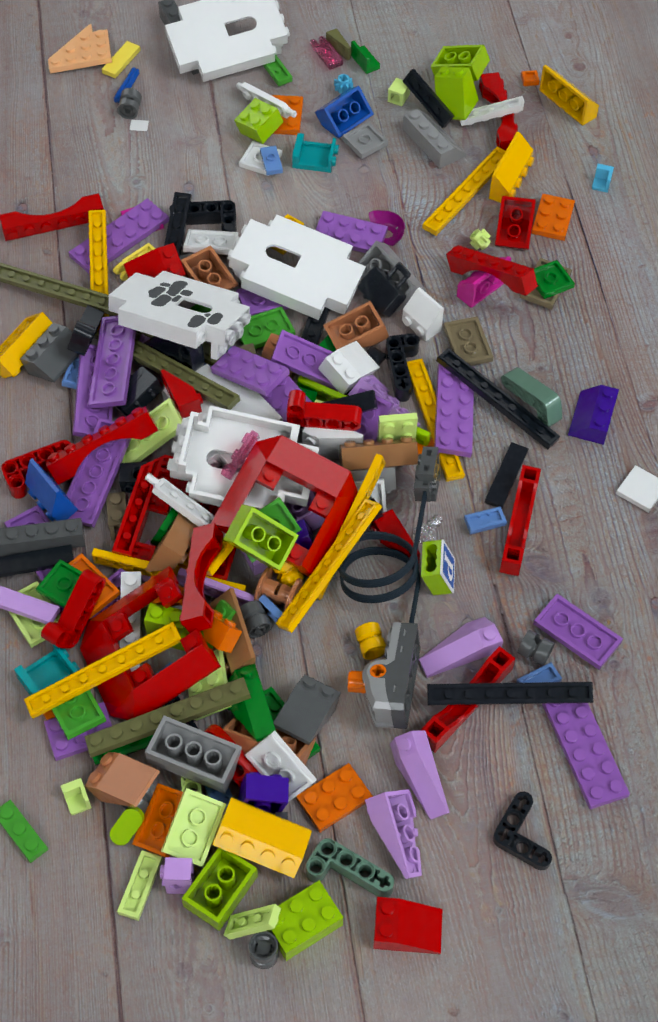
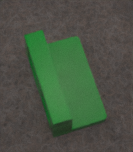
(364, 58)

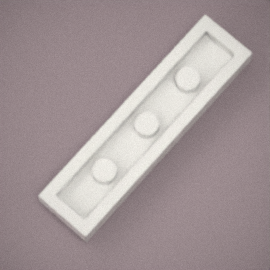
(494, 110)

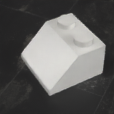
(423, 315)

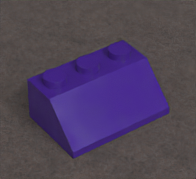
(593, 413)

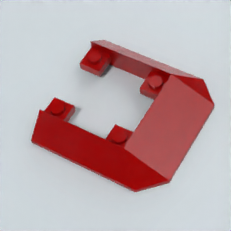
(330, 482)
(138, 510)
(141, 690)

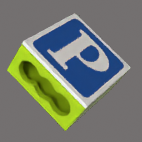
(438, 567)

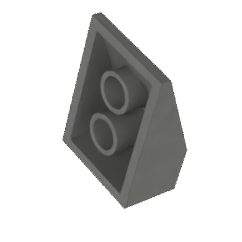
(307, 709)

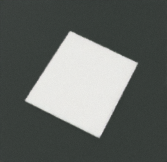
(139, 125)

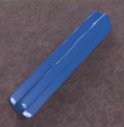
(127, 83)

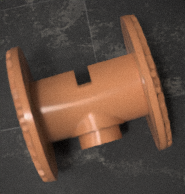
(276, 591)

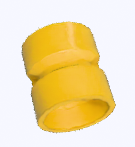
(288, 574)
(370, 640)

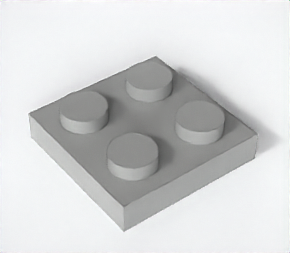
(365, 140)

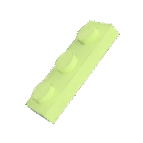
(140, 885)
(252, 921)

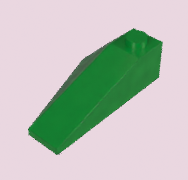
(253, 712)

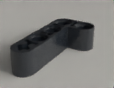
(213, 212)
(85, 330)
(397, 350)
(183, 354)

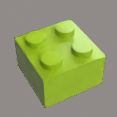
(258, 120)

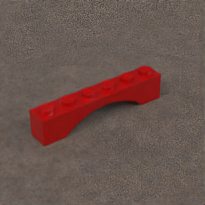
(493, 90)
(21, 225)
(516, 276)
(136, 426)
(520, 520)
(205, 546)
(448, 720)

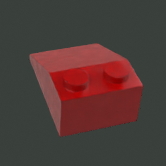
(515, 222)
(156, 261)
(407, 926)

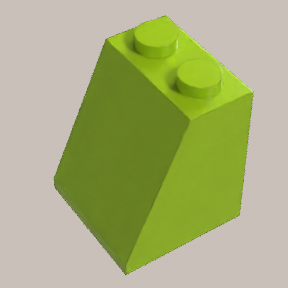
(456, 90)
(159, 616)

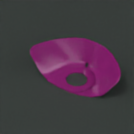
(391, 220)

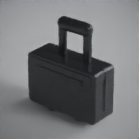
(382, 290)
(141, 390)

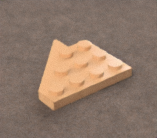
(82, 51)

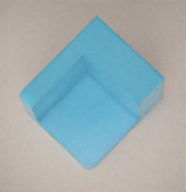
(602, 177)

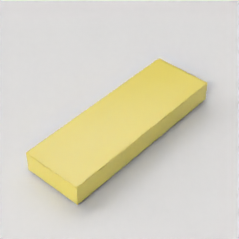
(121, 59)

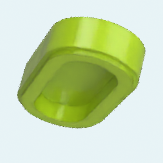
(126, 825)

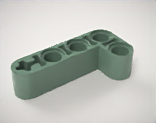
(535, 394)
(352, 871)

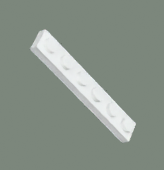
(130, 582)

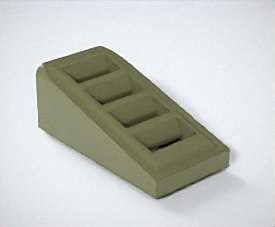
(339, 43)

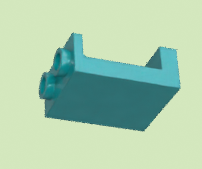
(314, 155)
(46, 670)

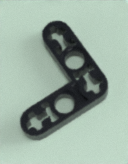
(514, 838)

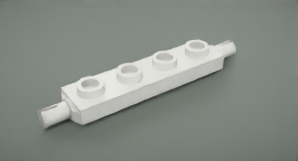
(251, 92)
(180, 501)

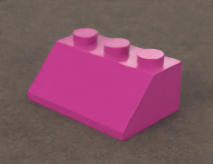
(478, 286)

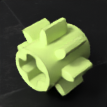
(480, 239)

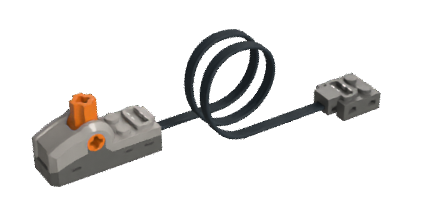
(391, 680)

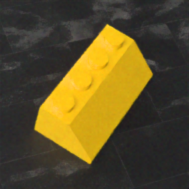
(567, 96)
(511, 168)
(20, 341)
(262, 837)

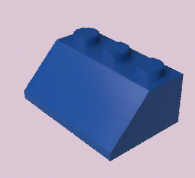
(344, 112)
(48, 493)

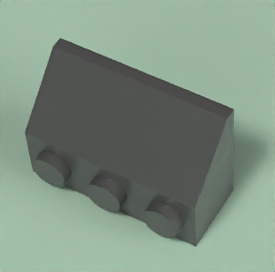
(49, 354)

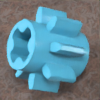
(343, 83)

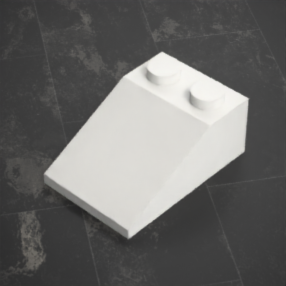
(347, 366)
(329, 440)

